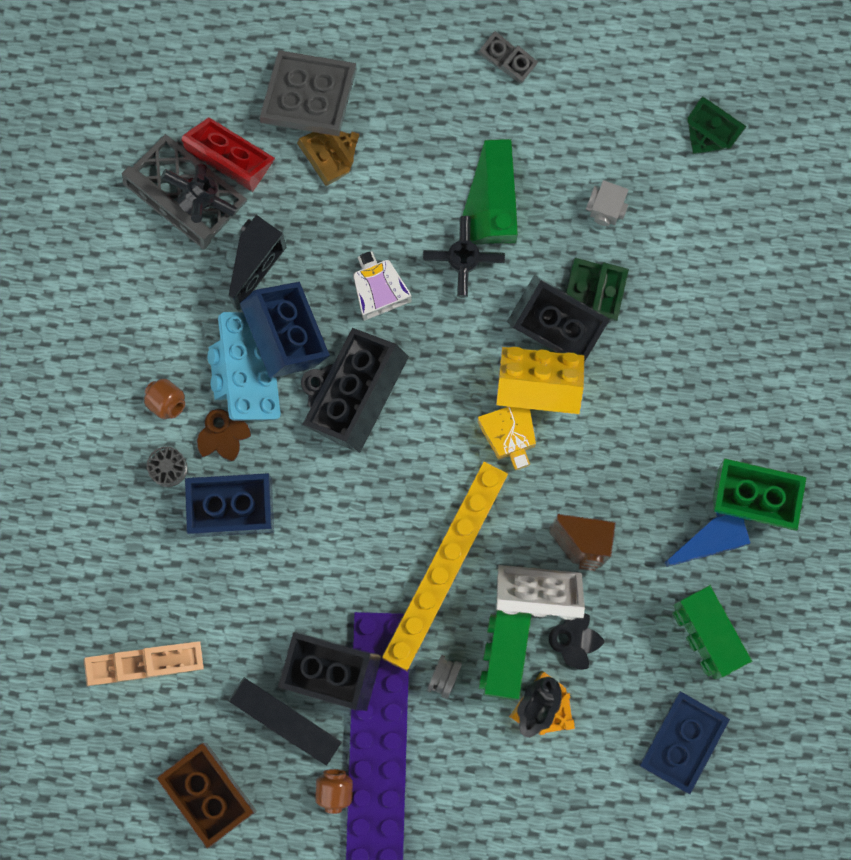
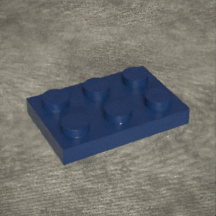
(684, 742)

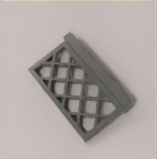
(165, 203)

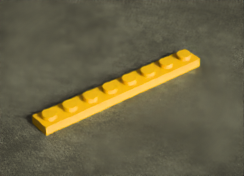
(445, 566)

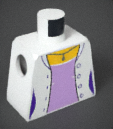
(379, 287)

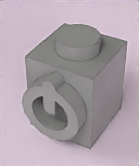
(607, 203)

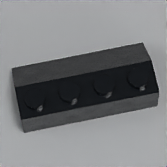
(356, 389)

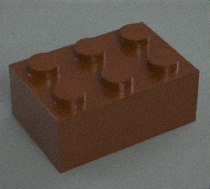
(206, 795)

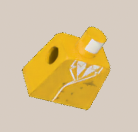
(509, 434)

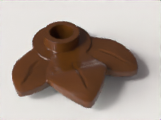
(223, 439)

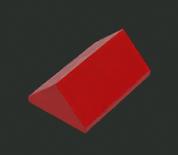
(228, 153)

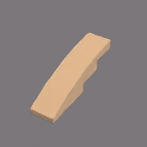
(143, 663)

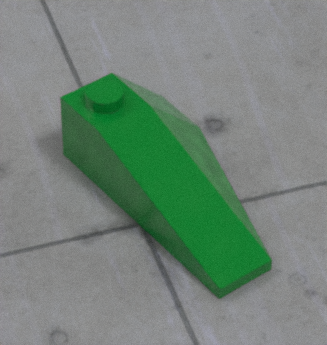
(493, 196)

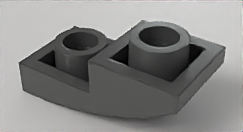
(506, 57)

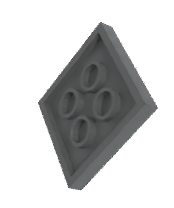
(308, 93)

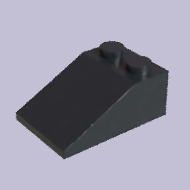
(256, 254)
(557, 319)

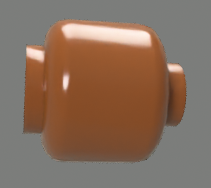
(164, 399)
(334, 790)

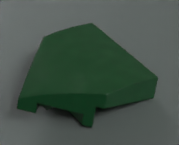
(712, 128)

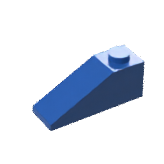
(717, 536)

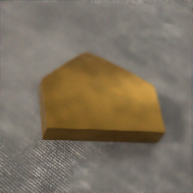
(329, 154)

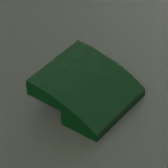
(598, 286)

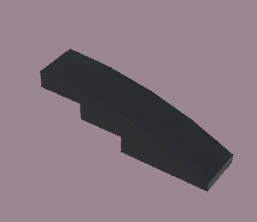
(285, 721)

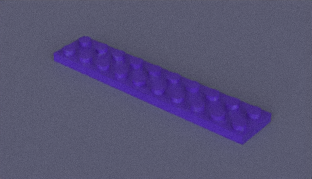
(378, 750)

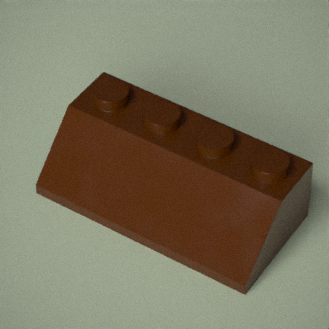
(584, 540)

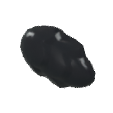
(539, 706)

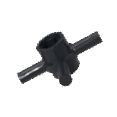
(197, 193)
(464, 245)

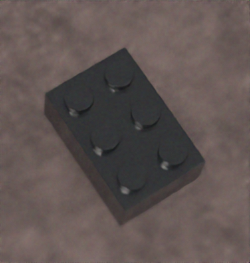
(330, 671)

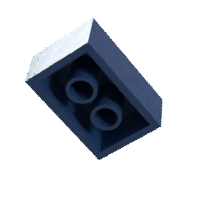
(284, 329)
(229, 505)

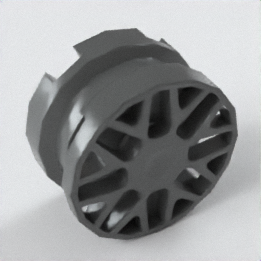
(167, 467)
(444, 677)

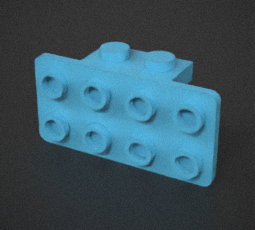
(240, 372)

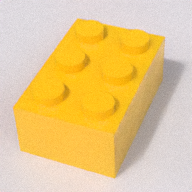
(540, 380)

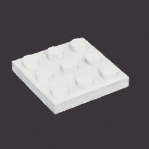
(540, 592)

